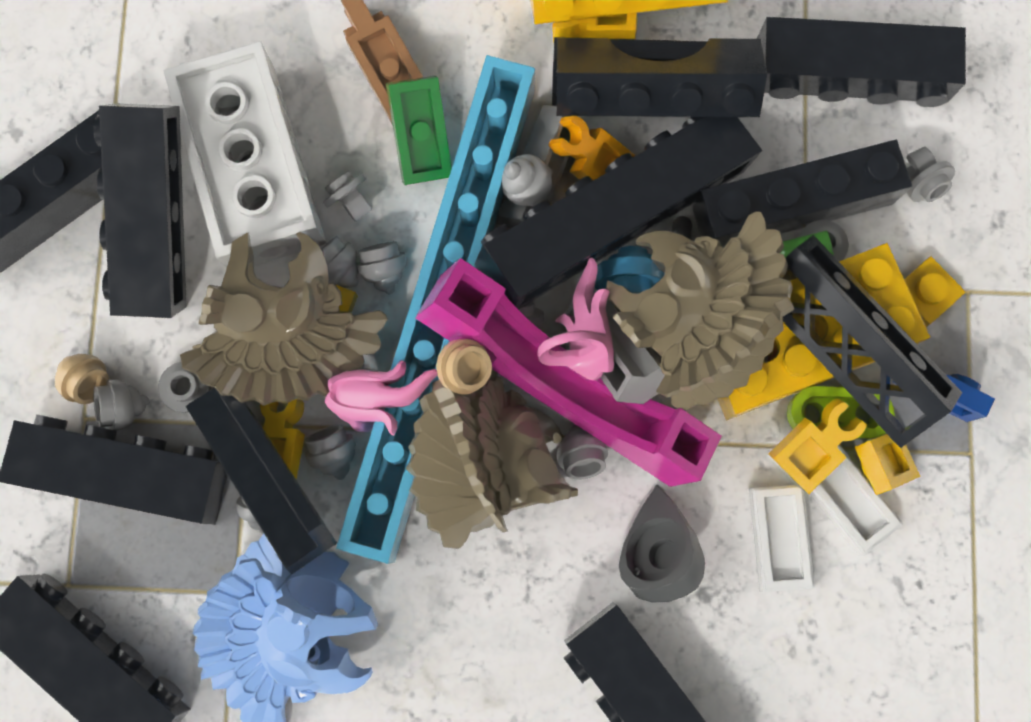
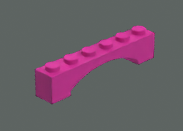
(649, 434)

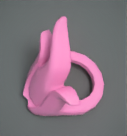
(587, 331)
(364, 394)

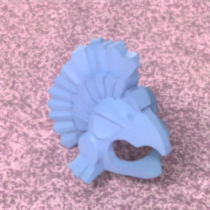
(270, 632)

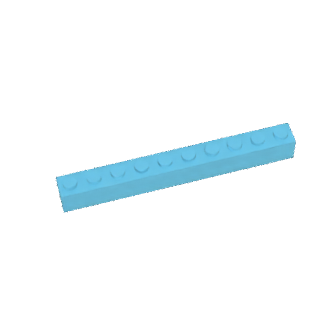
(465, 217)

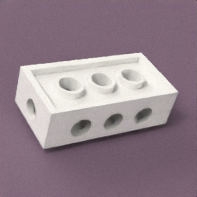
(218, 141)

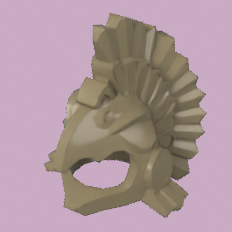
(710, 311)
(277, 338)
(481, 459)

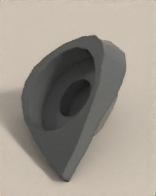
(663, 550)

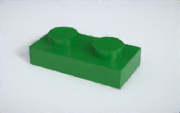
(419, 129)

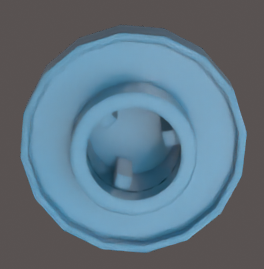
(629, 268)

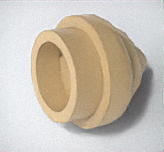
(463, 366)
(78, 376)

